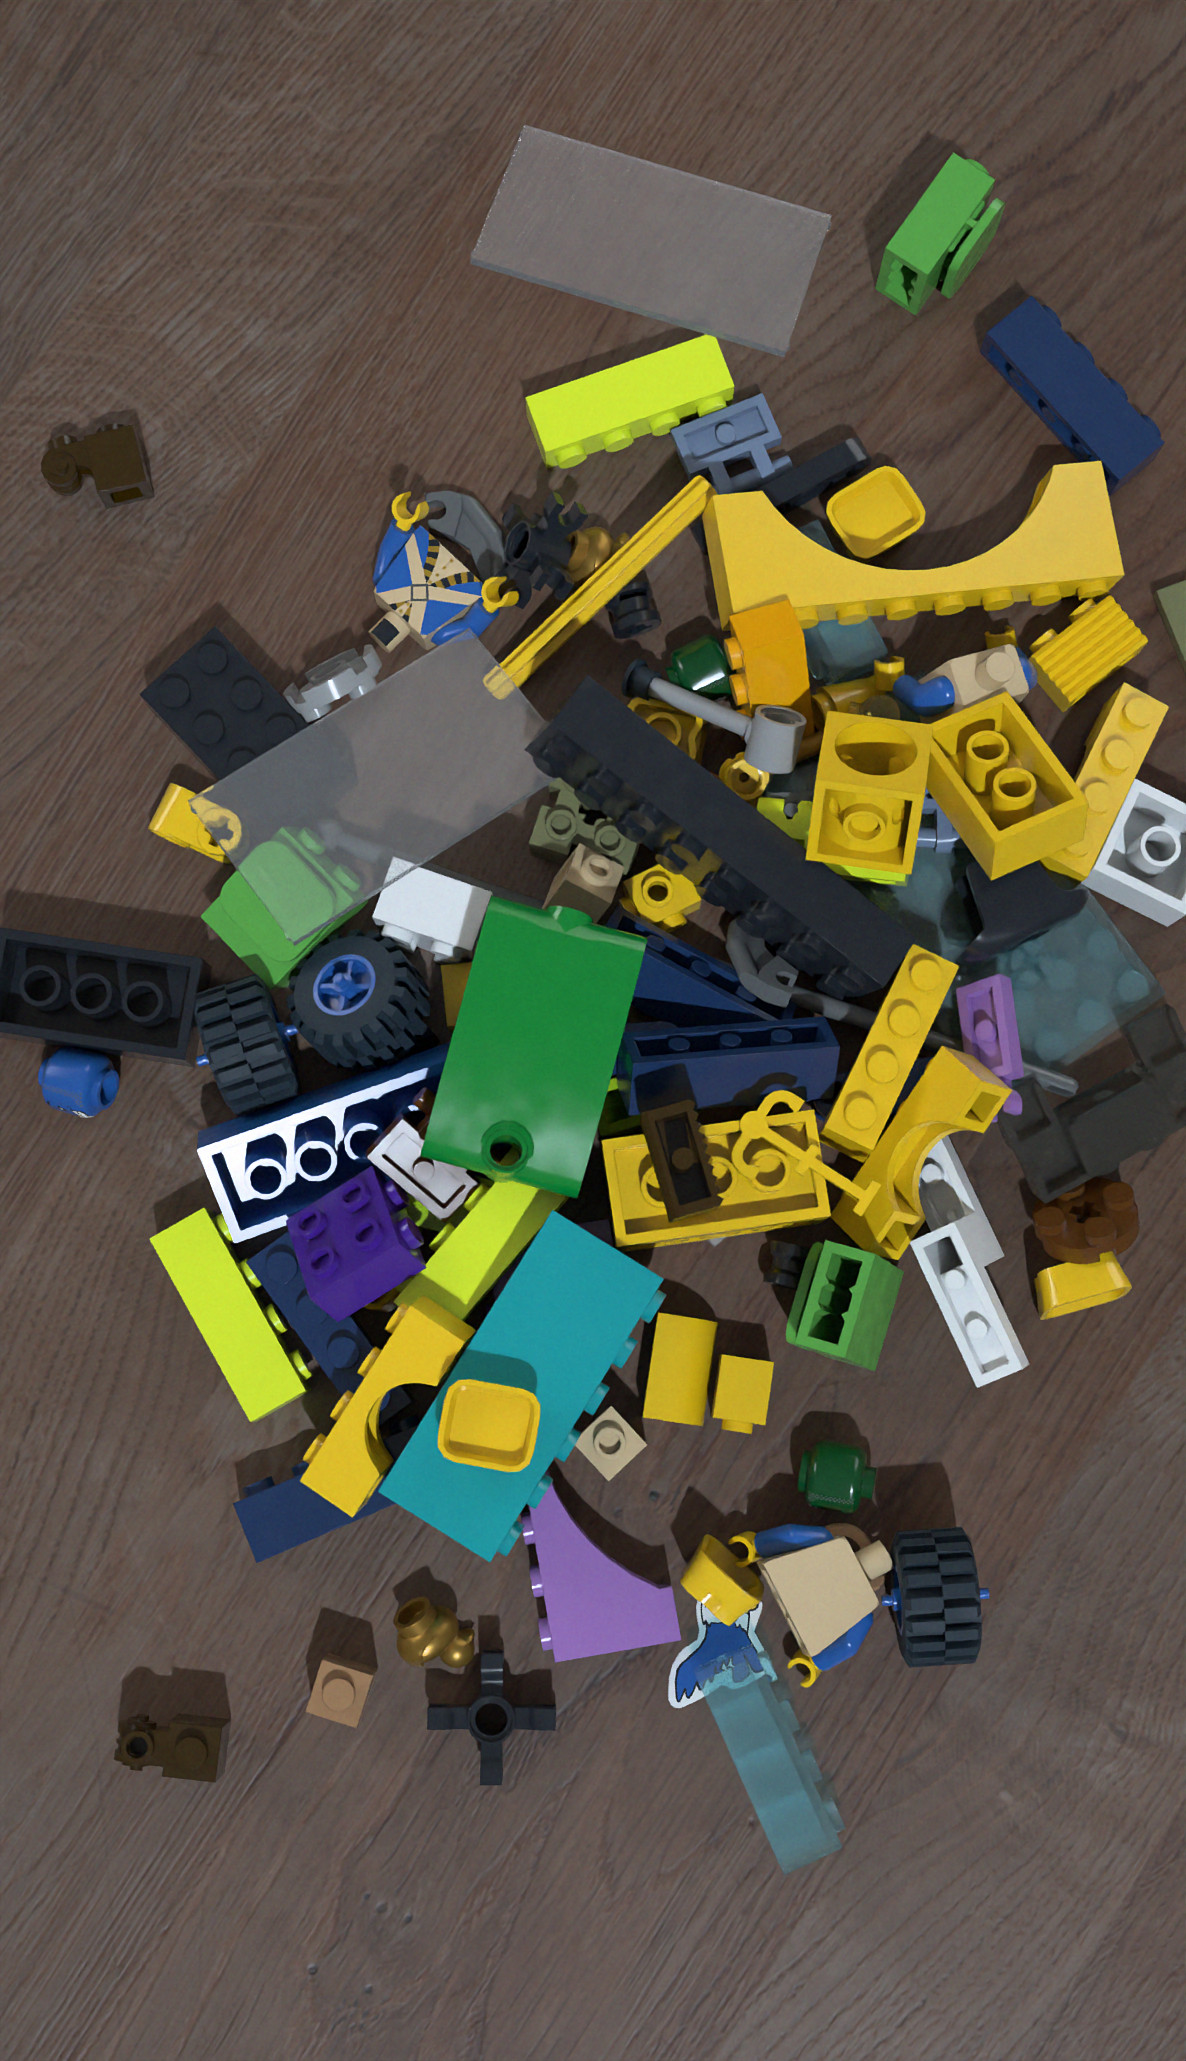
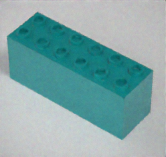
(549, 1334)

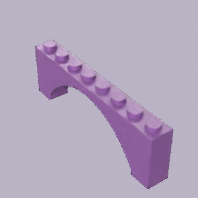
(588, 1595)

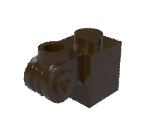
(109, 456)
(186, 1749)

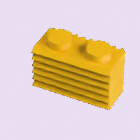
(1086, 651)

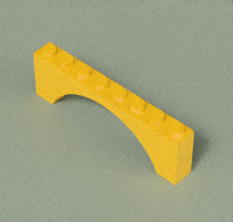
(1057, 552)

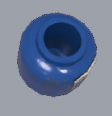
(78, 1081)

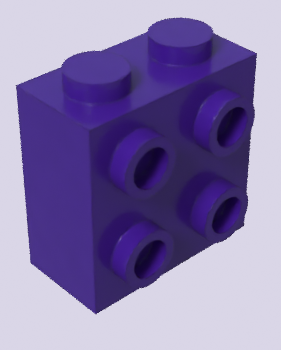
(356, 1243)

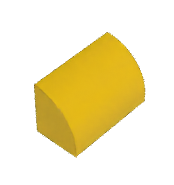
(680, 1369)

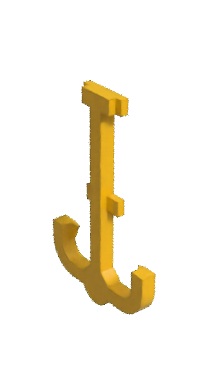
(755, 1125)

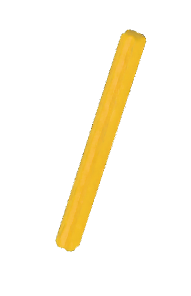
(608, 580)

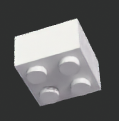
(1145, 856)
(433, 915)

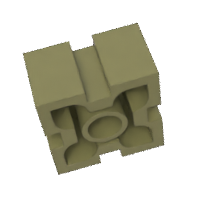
(565, 826)

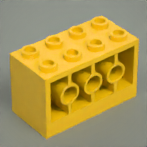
(771, 1202)

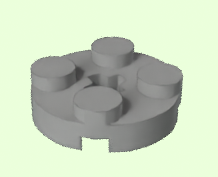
(333, 679)

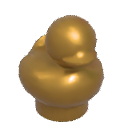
(591, 551)
(432, 1632)

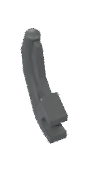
(470, 527)
(757, 969)

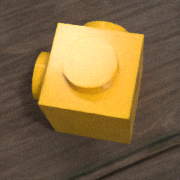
(660, 898)

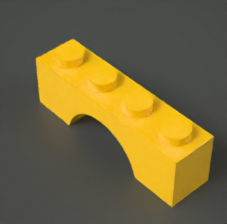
(1105, 776)
(888, 1053)
(949, 1098)
(353, 1456)

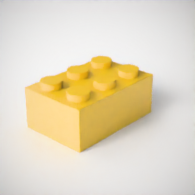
(1003, 786)

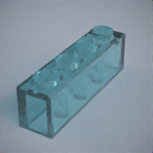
(768, 1758)

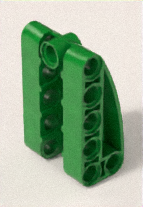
(534, 1045)

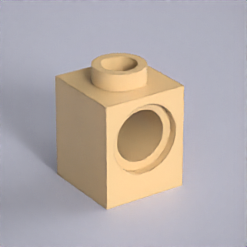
(585, 883)
(610, 1443)

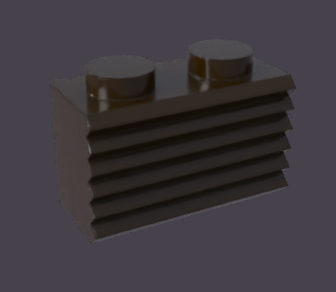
(680, 1160)

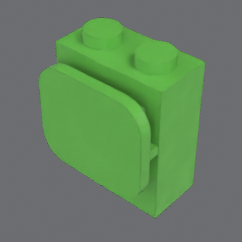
(941, 235)
(257, 937)
(844, 1304)

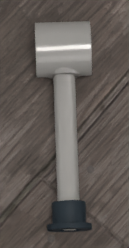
(770, 736)

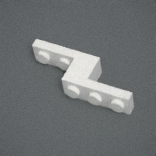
(954, 1267)

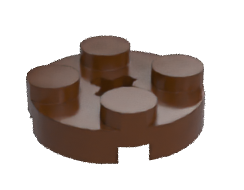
(1112, 1227)

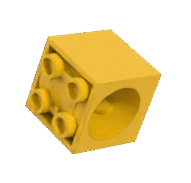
(869, 792)

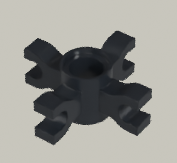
(539, 549)
(464, 1716)

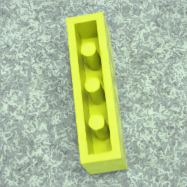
(629, 401)
(483, 1246)
(231, 1314)

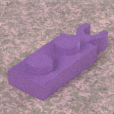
(992, 1031)

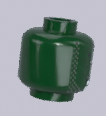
(702, 668)
(836, 1476)

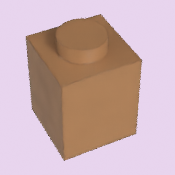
(341, 1690)

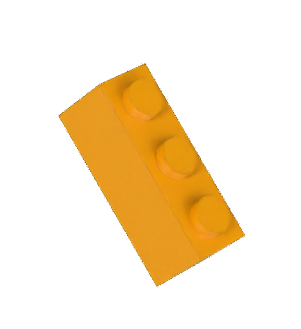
(769, 661)

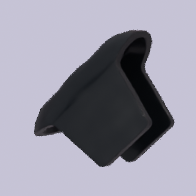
(1012, 909)

